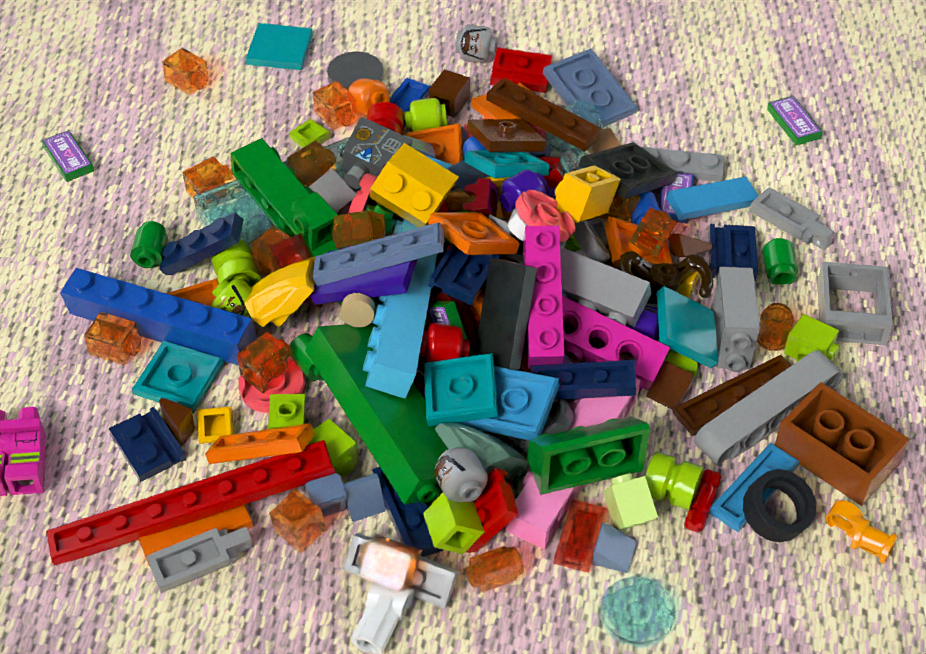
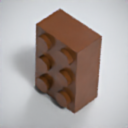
(841, 443)

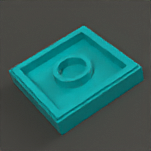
(279, 46)
(504, 163)
(687, 327)
(178, 375)
(460, 389)

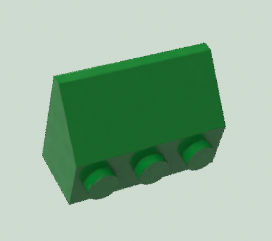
(588, 454)

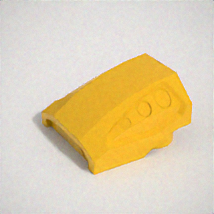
(281, 293)

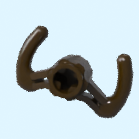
(668, 274)

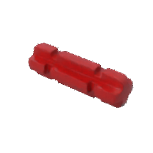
(702, 501)

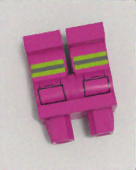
(22, 452)

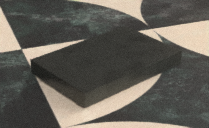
(634, 166)
(505, 312)

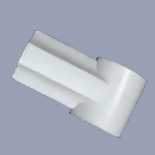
(380, 618)

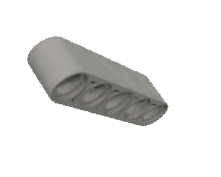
(765, 408)

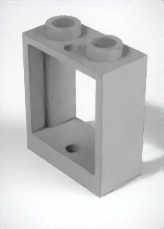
(735, 318)
(856, 326)

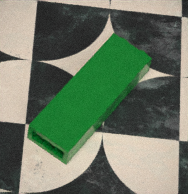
(389, 425)

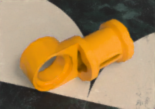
(859, 528)

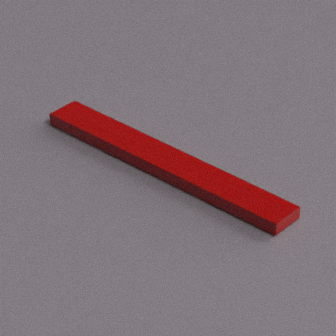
(188, 503)

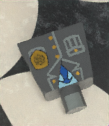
(369, 150)

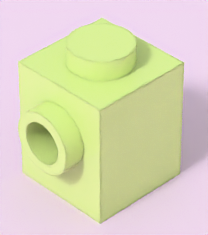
(629, 502)

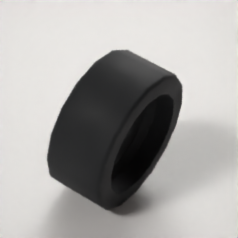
(797, 491)

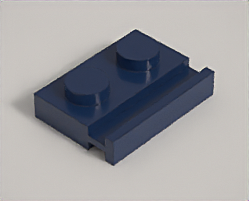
(732, 248)
(461, 274)
(147, 444)

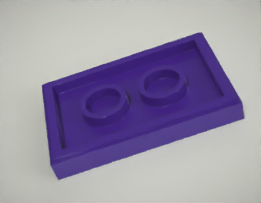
(376, 283)

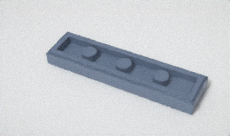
(379, 254)

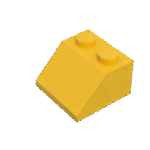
(412, 185)

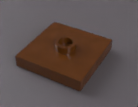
(506, 135)

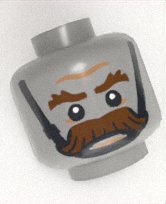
(475, 43)
(460, 475)

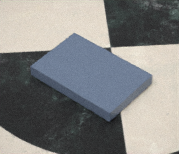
(588, 80)

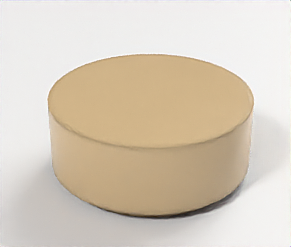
(357, 310)

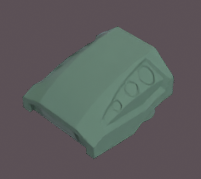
(488, 448)

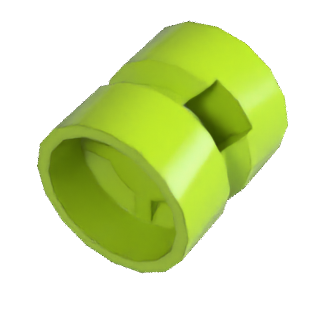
(236, 263)
(673, 480)

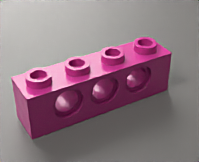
(545, 319)
(617, 338)

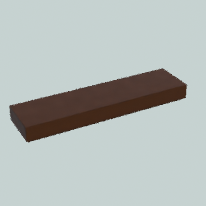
(544, 114)
(710, 404)

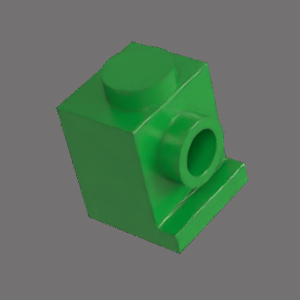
(314, 219)

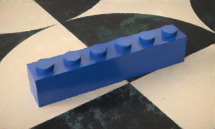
(160, 314)

